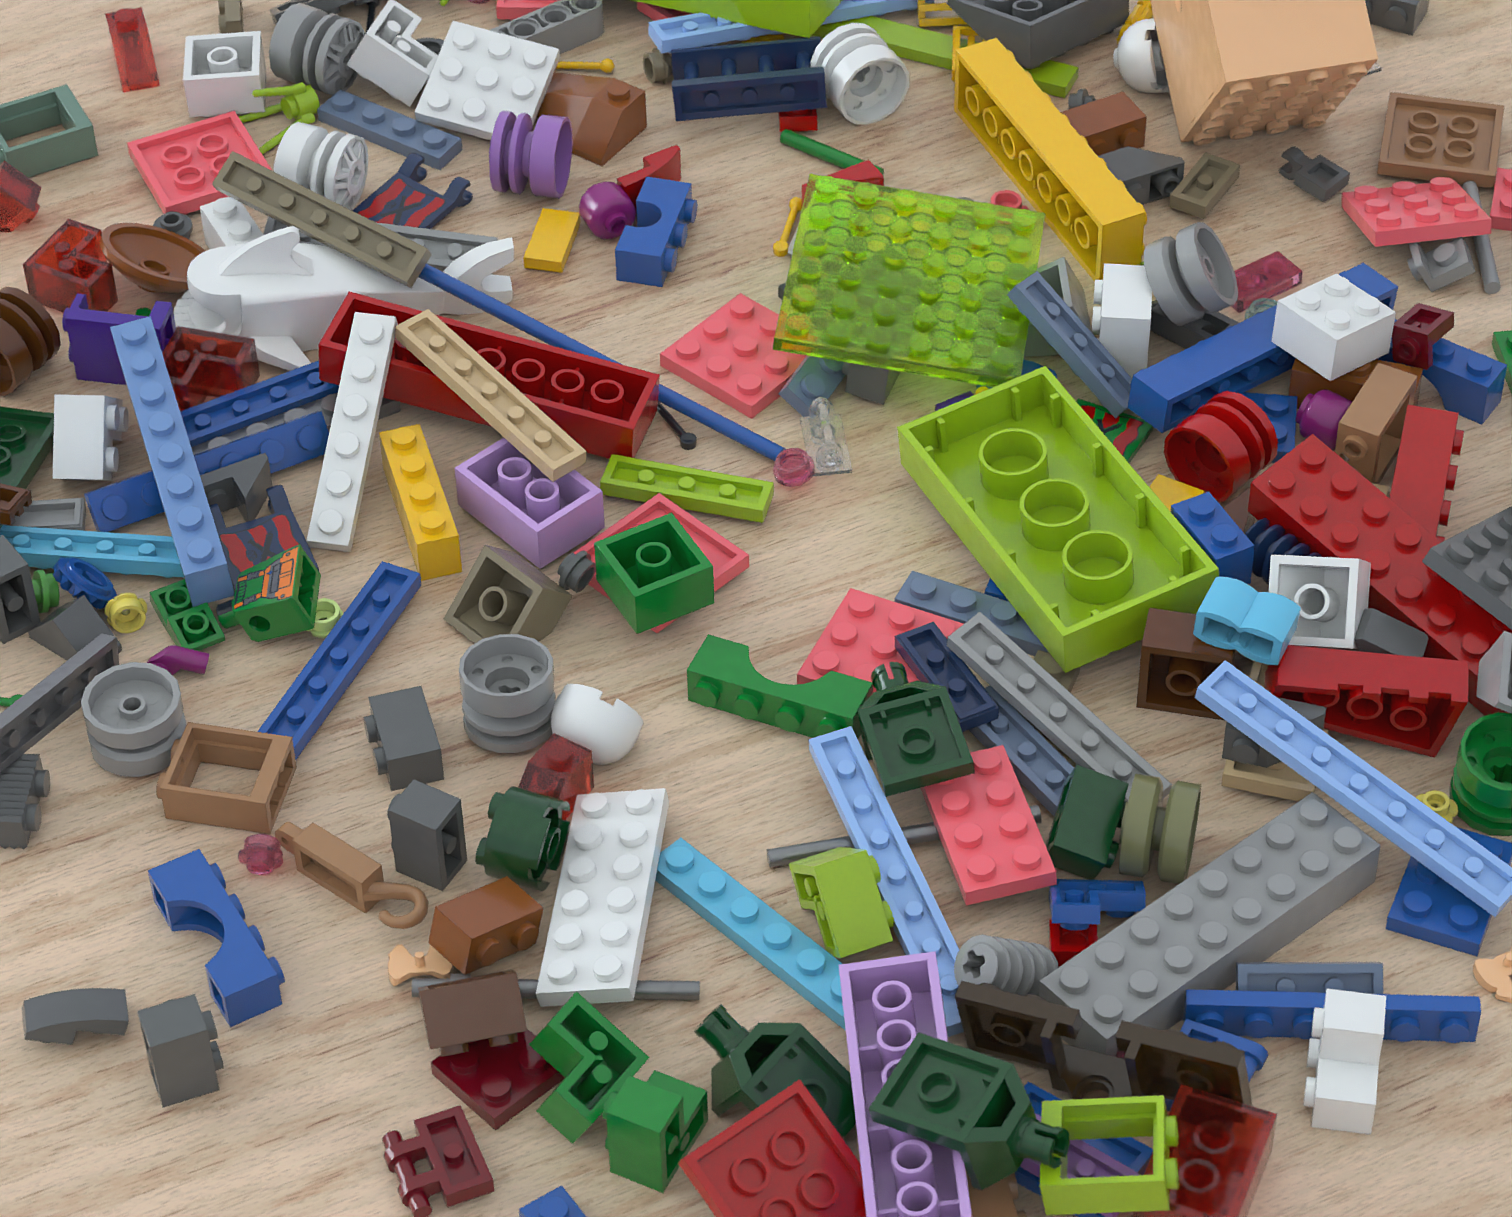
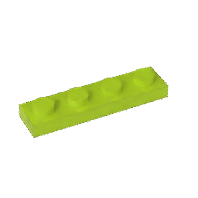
(688, 488)

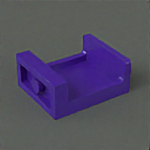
(92, 341)

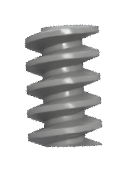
(1004, 963)

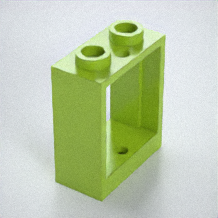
(1111, 1119)

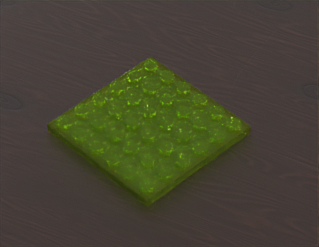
(909, 281)

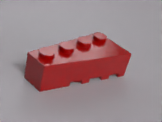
(1425, 465)
(1376, 695)

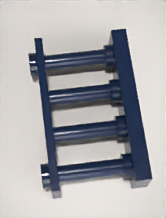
(747, 79)

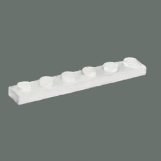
(352, 432)

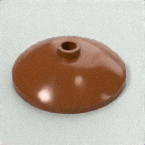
(149, 256)

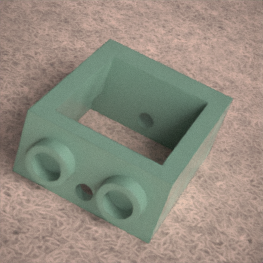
(38, 113)

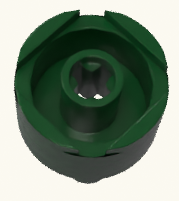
(524, 837)

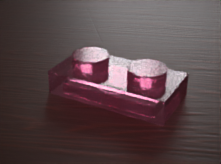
(1265, 279)

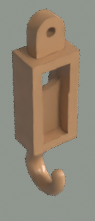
(349, 873)

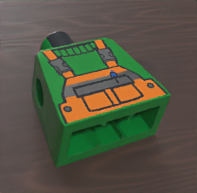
(274, 597)

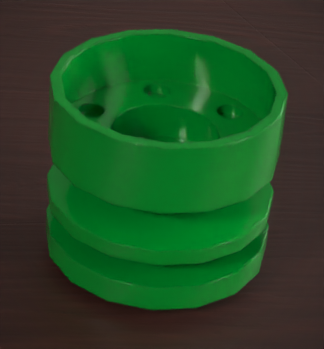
(1484, 775)

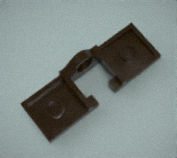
(1154, 1063)

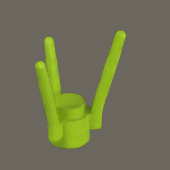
(299, 103)

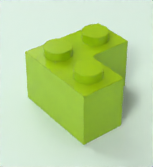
(845, 899)

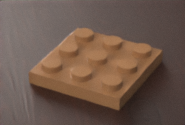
(1441, 139)

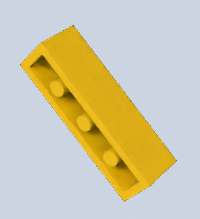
(420, 502)

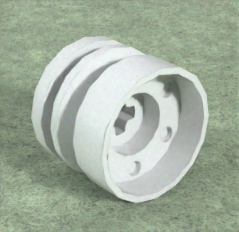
(861, 73)
(324, 162)

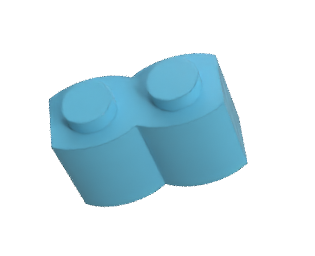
(1246, 620)

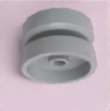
(1190, 274)
(133, 718)

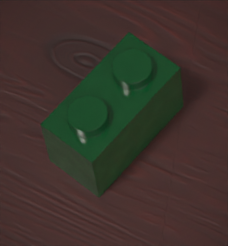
(1086, 823)

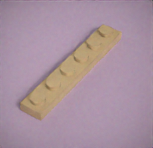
(491, 395)

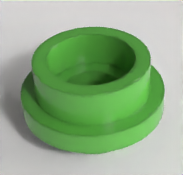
(45, 590)

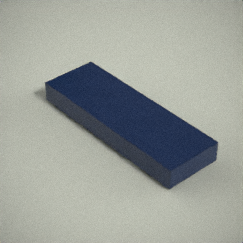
(934, 663)

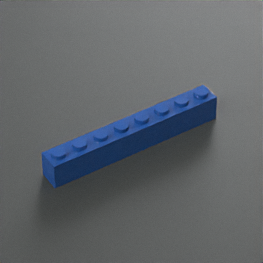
(1227, 362)

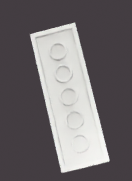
(603, 897)

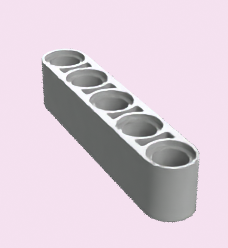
(559, 24)

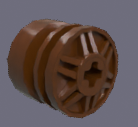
(26, 338)

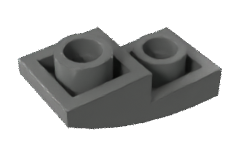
(60, 1014)

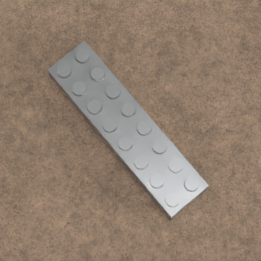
(1223, 914)

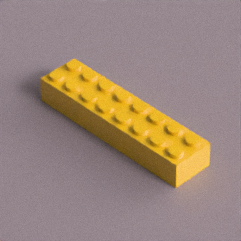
(1047, 159)

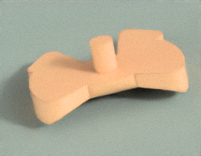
(403, 966)
(1494, 975)

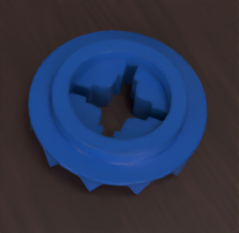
(84, 579)

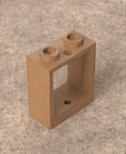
(1375, 421)
(229, 747)

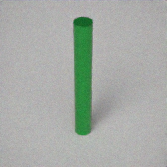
(820, 150)

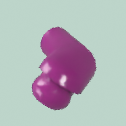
(176, 658)

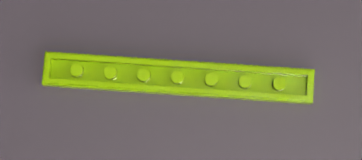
(936, 50)

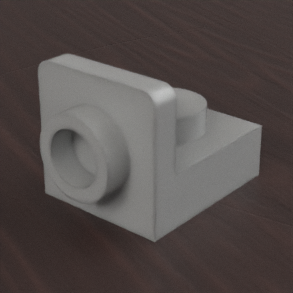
(1441, 265)

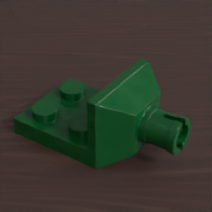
(912, 733)
(770, 1059)
(967, 1106)

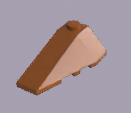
(601, 112)

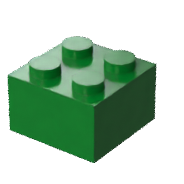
(654, 573)

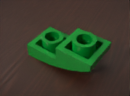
(185, 624)

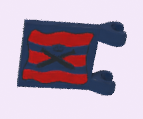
(411, 204)
(262, 537)

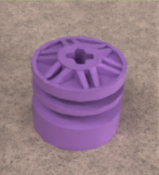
(526, 154)

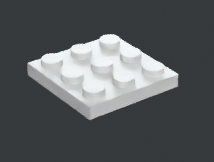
(482, 76)

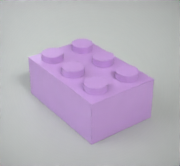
(525, 506)

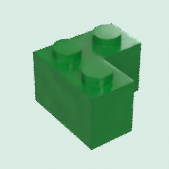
(591, 1058)
(653, 1127)

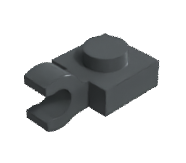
(1316, 176)

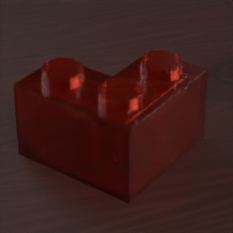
(71, 265)
(209, 364)

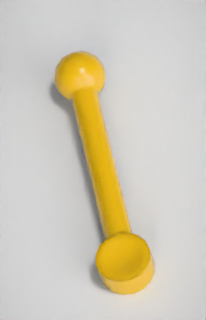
(606, 65)
(781, 247)

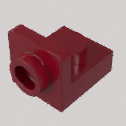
(1417, 332)

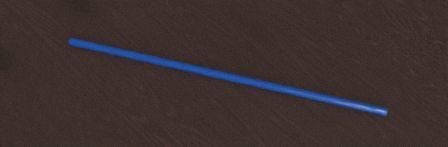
(555, 338)

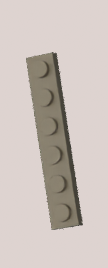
(322, 219)

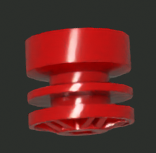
(1221, 445)

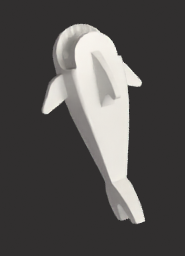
(292, 290)

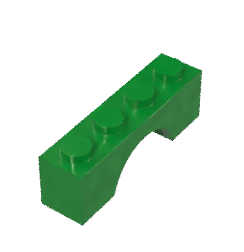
(727, 681)

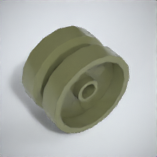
(1152, 827)

